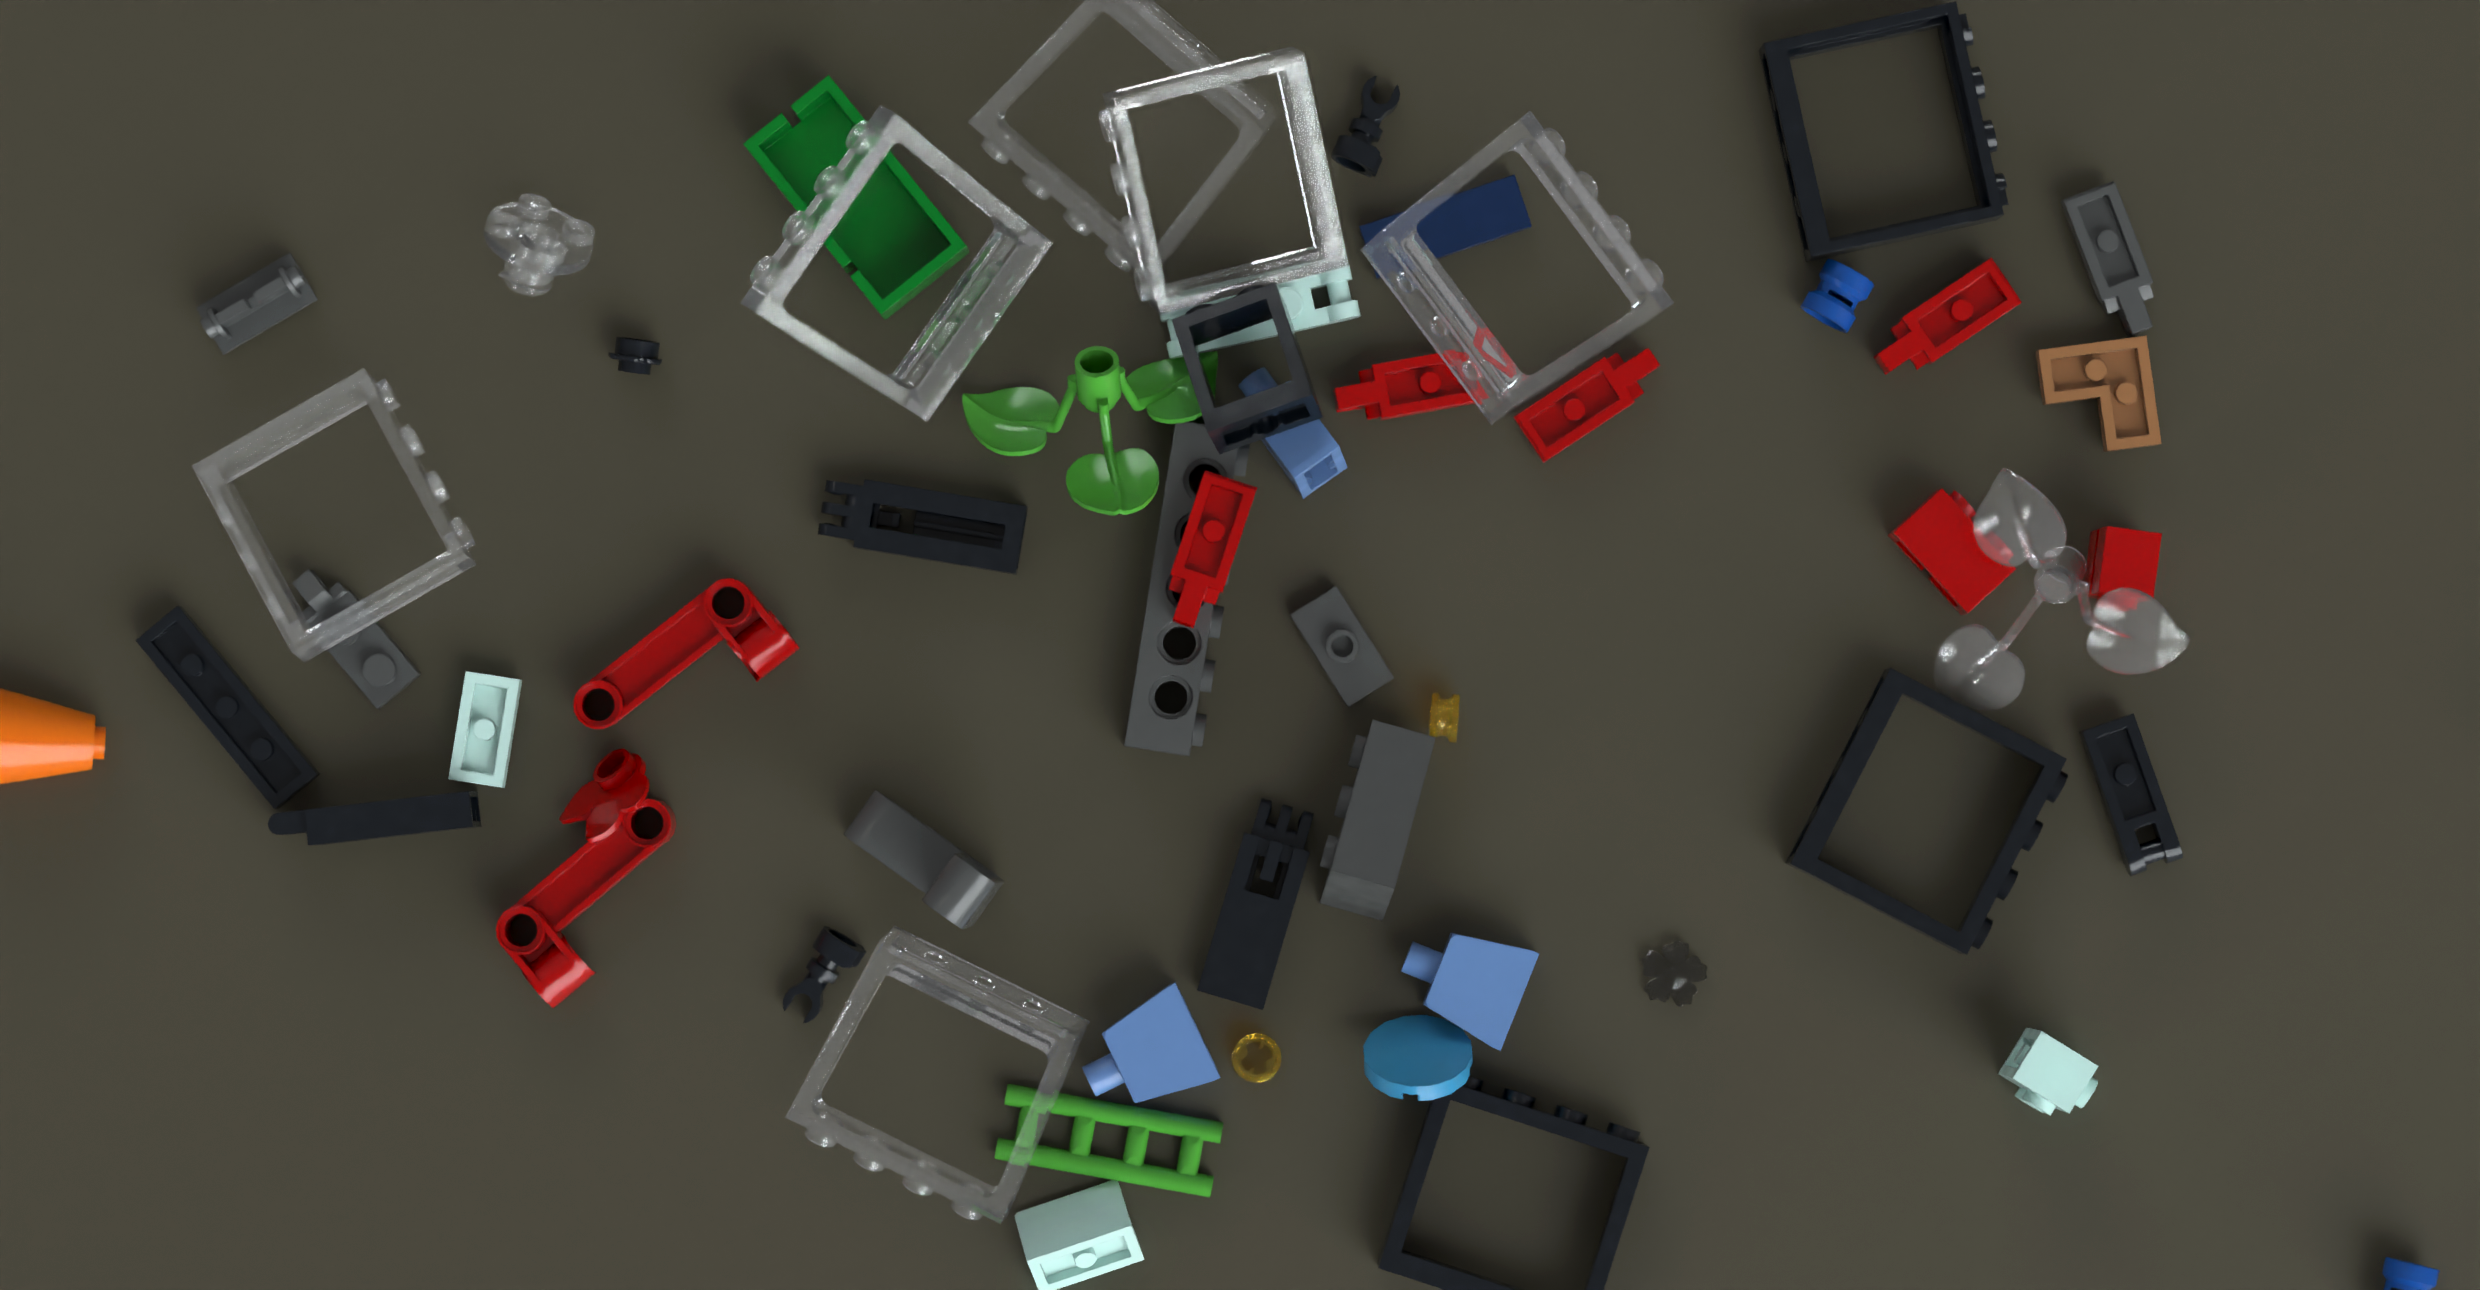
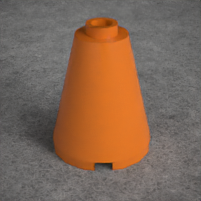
(45, 738)

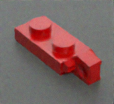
(1949, 318)
(1403, 389)
(1584, 403)
(1209, 543)

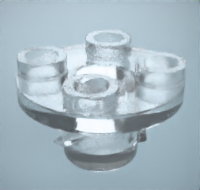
(537, 243)

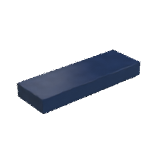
(1467, 219)

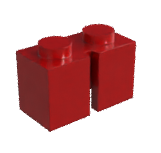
(1944, 543)
(2122, 560)

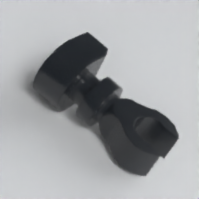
(1356, 150)
(834, 951)

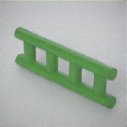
(1139, 1123)

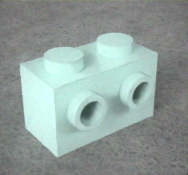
(2049, 1073)

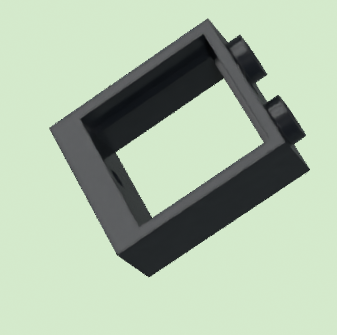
(1263, 412)

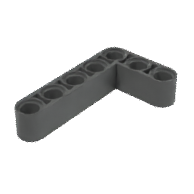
(949, 877)

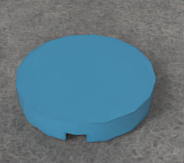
(1417, 1057)

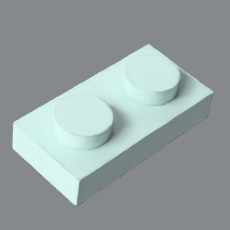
(485, 729)

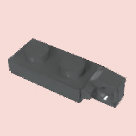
(2111, 254)
(367, 656)

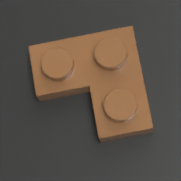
(2116, 375)

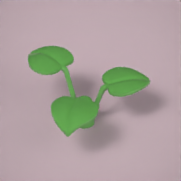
(1109, 483)

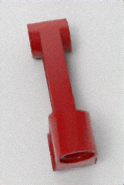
(680, 641)
(569, 891)

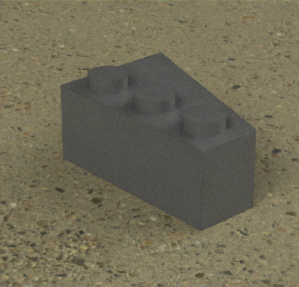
(1375, 819)

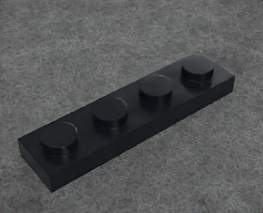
(227, 707)

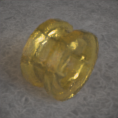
(1444, 717)
(1271, 1064)

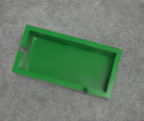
(890, 227)

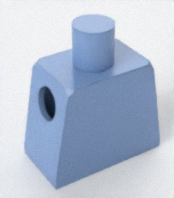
(1304, 452)
(1473, 983)
(1153, 1050)

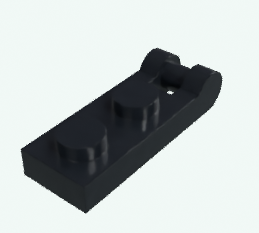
(2130, 792)

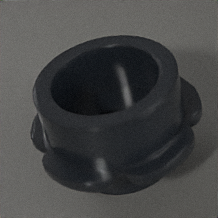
(636, 355)

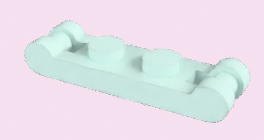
(1300, 307)

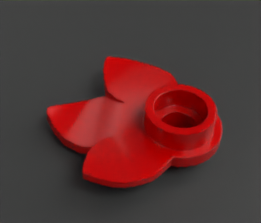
(616, 789)

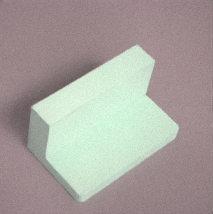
(1078, 1236)

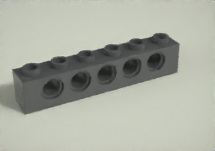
(1147, 725)

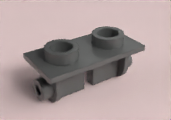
(256, 304)

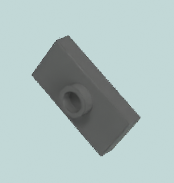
(1342, 646)

